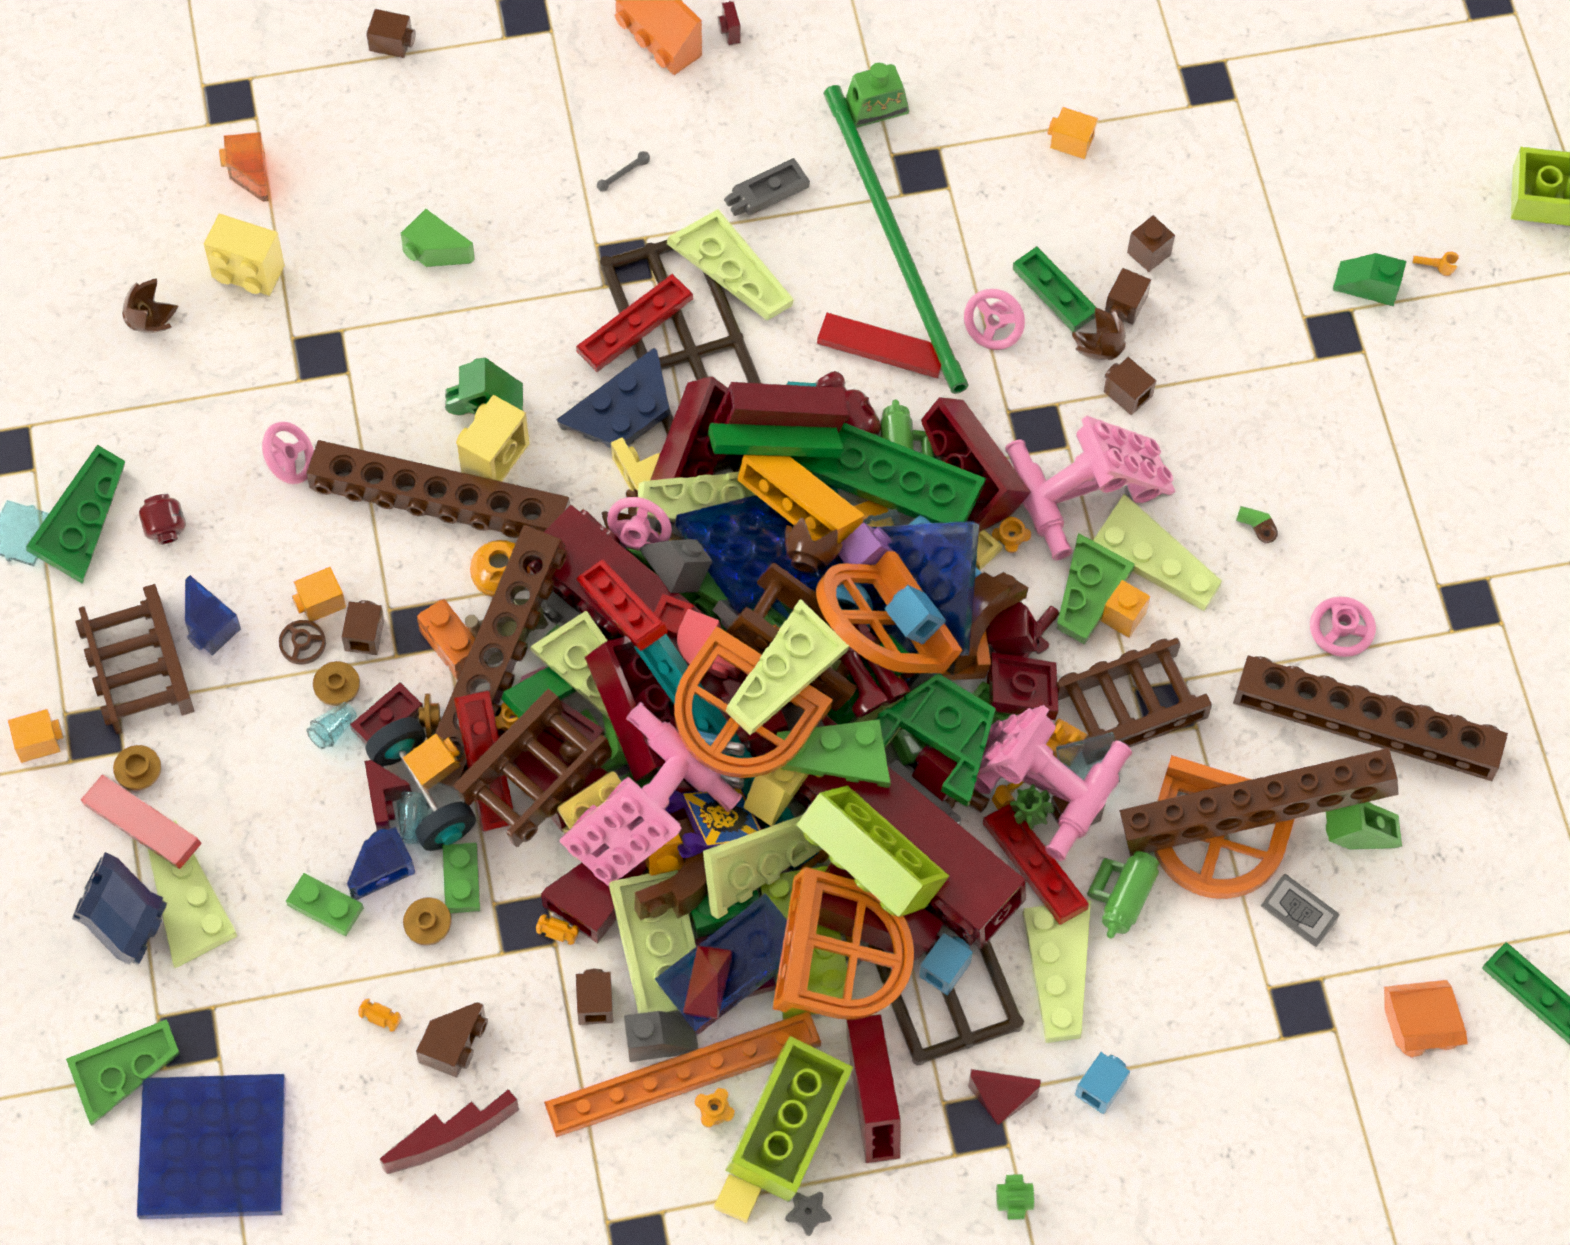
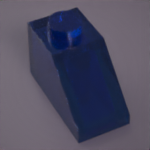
(207, 618)
(380, 863)

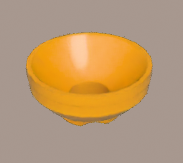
(482, 573)

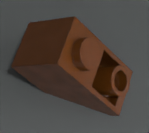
(450, 1037)

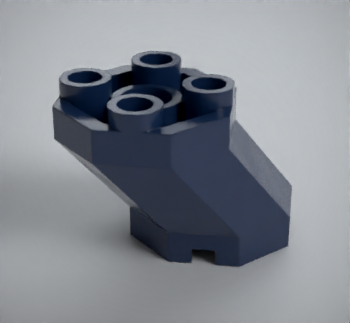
(119, 910)

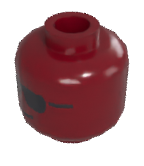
(162, 518)

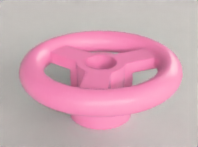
(1003, 310)
(282, 455)
(636, 531)
(1343, 610)

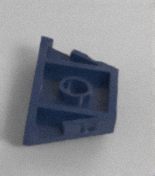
(622, 406)

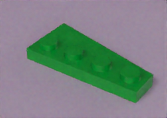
(77, 519)

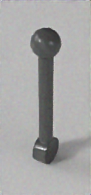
(642, 158)

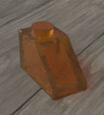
(246, 162)

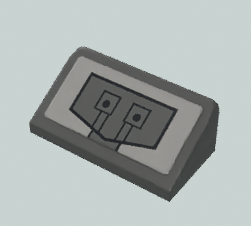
(1300, 910)

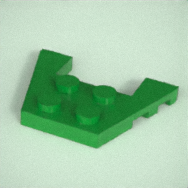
(949, 722)

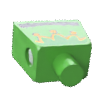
(876, 95)

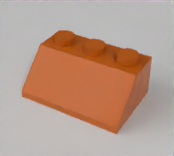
(664, 28)

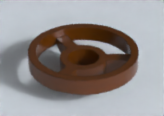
(305, 646)

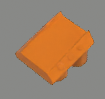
(1424, 1017)

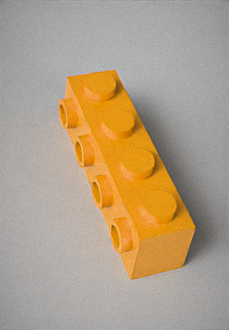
(798, 495)

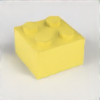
(244, 255)
(493, 440)

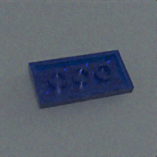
(756, 945)

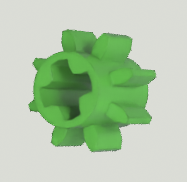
(1032, 806)
(1015, 1196)

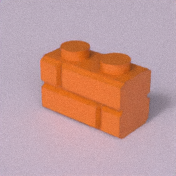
(446, 635)

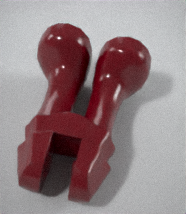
(870, 695)

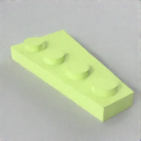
(729, 260)
(692, 493)
(1157, 554)
(566, 652)
(791, 662)
(752, 860)
(193, 912)
(1059, 969)

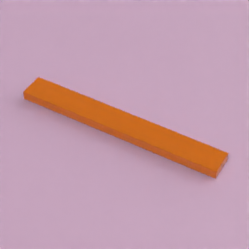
(677, 1075)

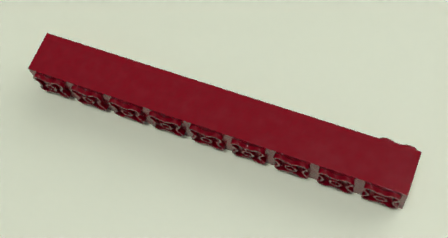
(980, 886)

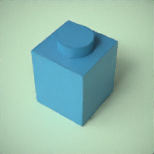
(915, 614)
(946, 963)
(1103, 1082)

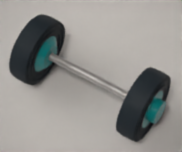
(444, 824)

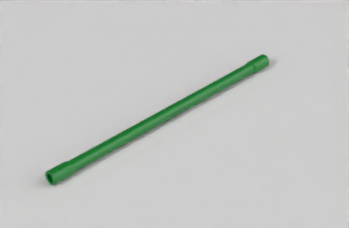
(949, 365)

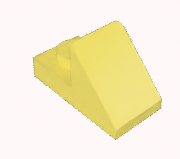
(629, 464)
(772, 794)

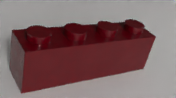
(965, 443)
(688, 445)
(622, 684)

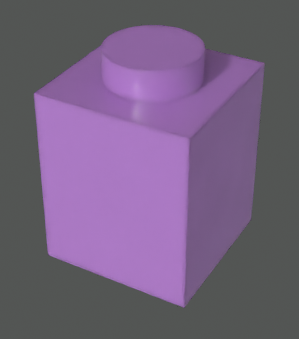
(865, 545)

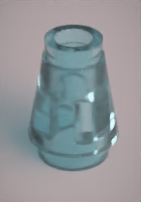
(330, 726)
(411, 811)

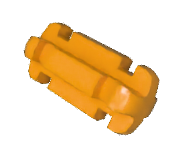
(557, 929)
(379, 1015)

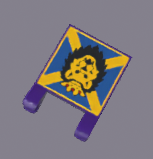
(711, 821)

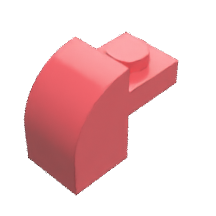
(692, 636)

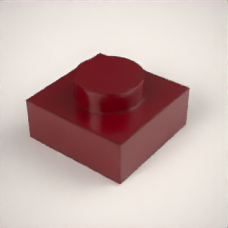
(729, 23)

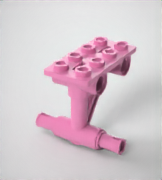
(1108, 462)
(1020, 753)
(634, 818)

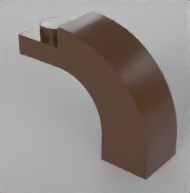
(990, 598)
(680, 892)

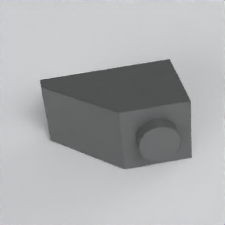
(678, 563)
(658, 1035)

